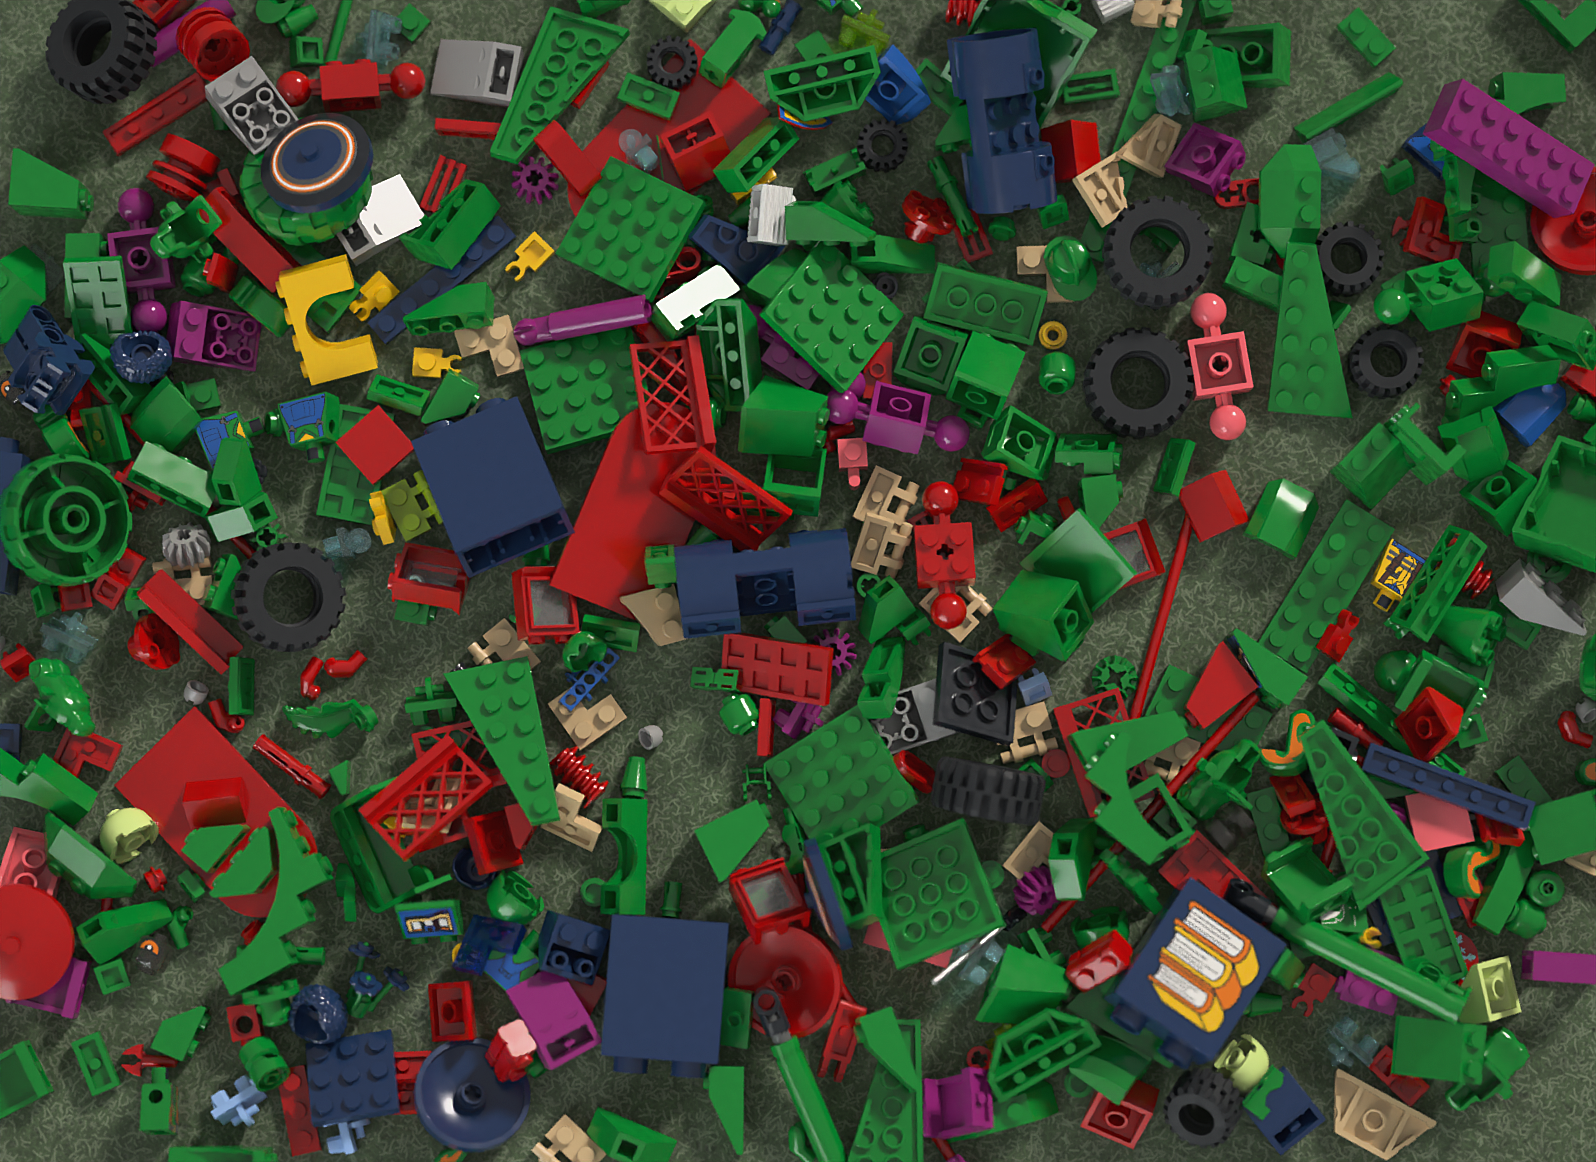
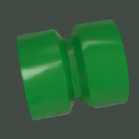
(264, 1063)

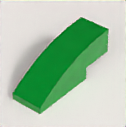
(882, 678)

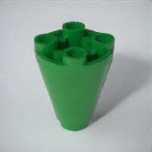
(844, 199)
(1472, 632)

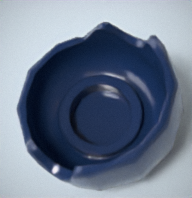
(466, 875)

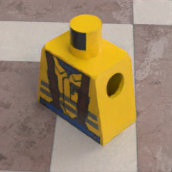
(1395, 573)

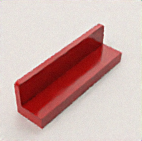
(246, 240)
(190, 620)

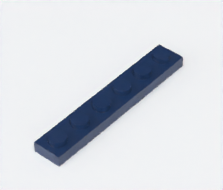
(439, 280)
(1447, 786)

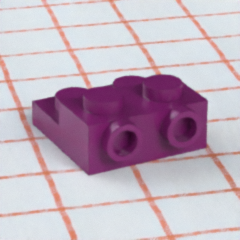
(1206, 159)
(1363, 993)

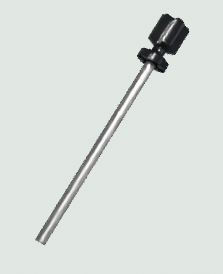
(1010, 918)

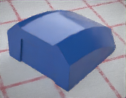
(898, 89)
(1531, 411)

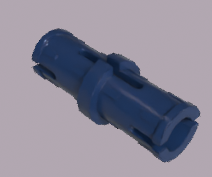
(780, 27)

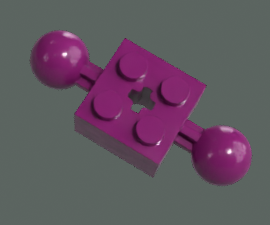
(156, 274)
(782, 361)
(898, 419)

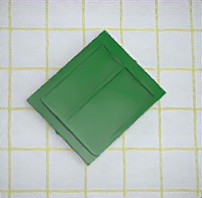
(1081, 554)

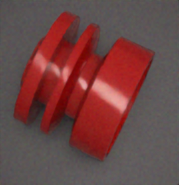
(211, 42)
(183, 168)

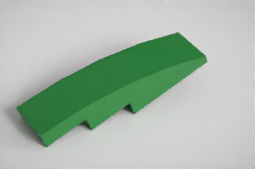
(1504, 885)

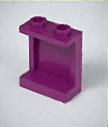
(66, 994)
(957, 1104)

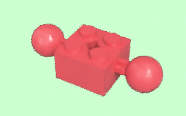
(1230, 350)

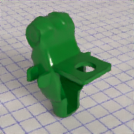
(185, 231)
(60, 698)
(1220, 781)
(1501, 1060)

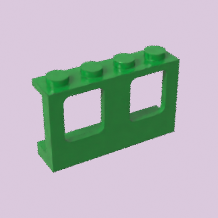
(1422, 455)

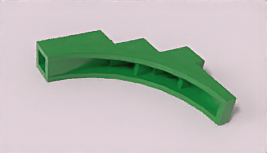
(1517, 92)
(290, 912)

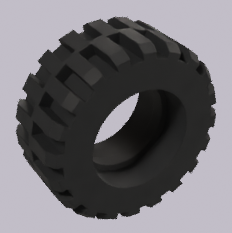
(120, 66)
(1169, 216)
(1144, 345)
(326, 591)
(988, 791)

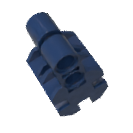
(42, 363)

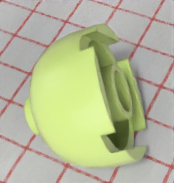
(125, 832)
(1243, 1063)

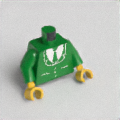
(1350, 921)

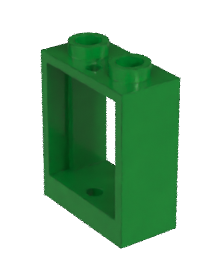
(1565, 333)
(798, 498)
(1179, 839)

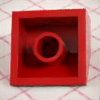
(1478, 337)
(1122, 1122)

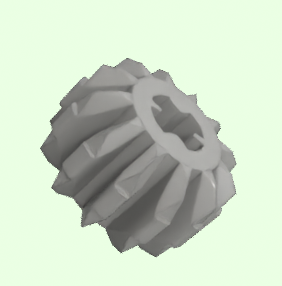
(186, 545)

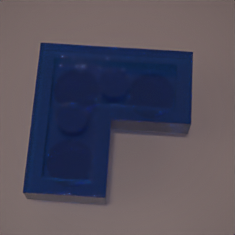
(484, 936)

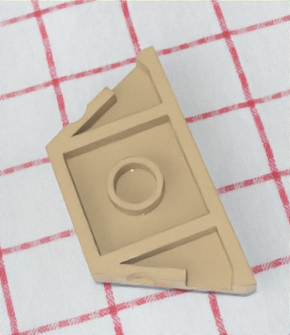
(1374, 1118)

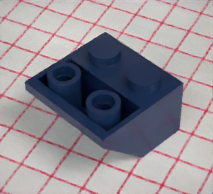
(571, 947)
(1290, 1114)

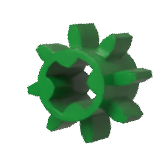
(262, 533)

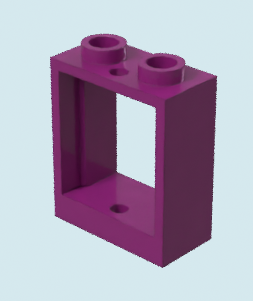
(1558, 967)

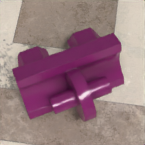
(801, 718)

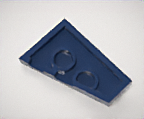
(731, 249)

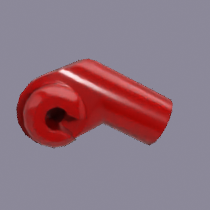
(837, 431)
(344, 668)
(307, 678)
(223, 720)
(1570, 731)

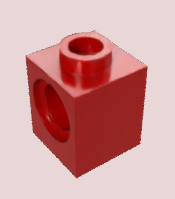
(235, 1014)

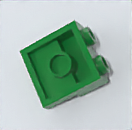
(1097, 451)

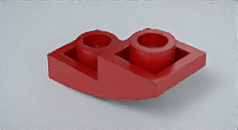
(221, 272)

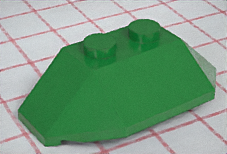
(824, 84)
(1290, 197)
(20, 287)
(730, 351)
(82, 864)
(1037, 1050)
(1023, 1108)

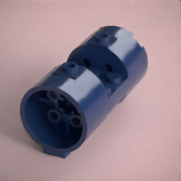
(1007, 160)
(723, 586)

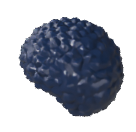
(141, 356)
(318, 1014)

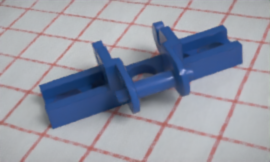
(584, 692)

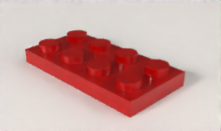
(779, 667)
(1205, 865)

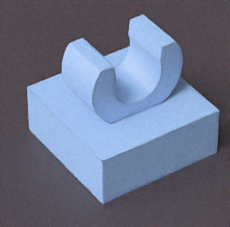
(1034, 688)

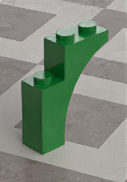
(1502, 377)
(46, 785)
(1119, 815)
(221, 1153)

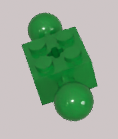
(1437, 295)

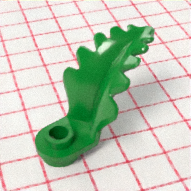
(331, 718)

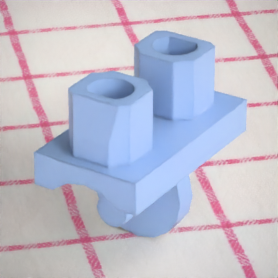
(239, 1107)
(345, 1141)

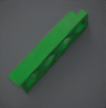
(1442, 583)

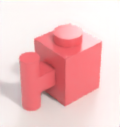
(852, 458)

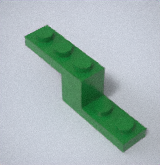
(1568, 31)

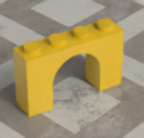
(322, 359)

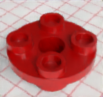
(926, 217)
(154, 643)
(1312, 823)

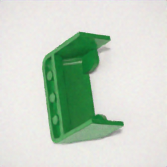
(376, 866)

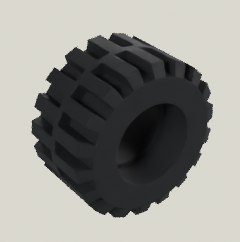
(1363, 243)
(1368, 378)
(1210, 1092)

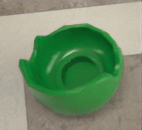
(583, 649)
(1392, 669)

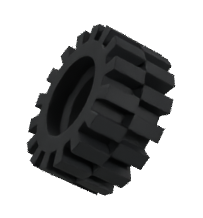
(668, 46)
(882, 128)

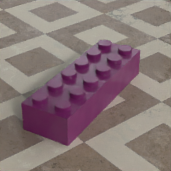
(1508, 148)

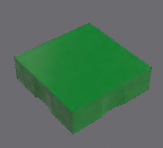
(1060, 36)
(1562, 507)

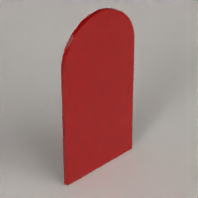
(731, 106)
(625, 514)
(194, 753)

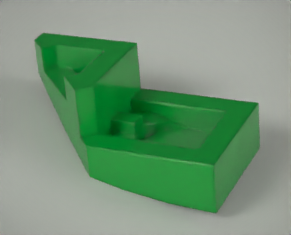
(346, 888)

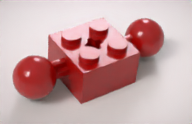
(351, 85)
(948, 608)

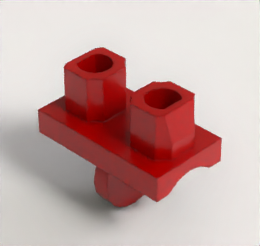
(135, 497)

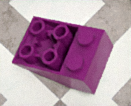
(213, 336)
(553, 1018)

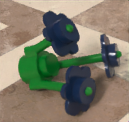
(365, 984)

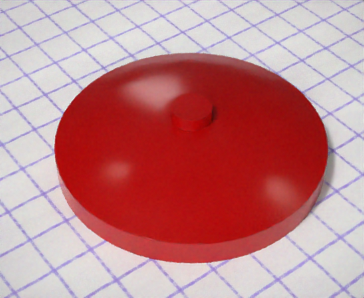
(1570, 239)
(34, 941)
(798, 969)

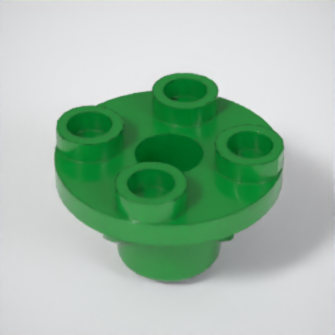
(272, 1001)

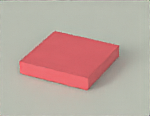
(1437, 823)

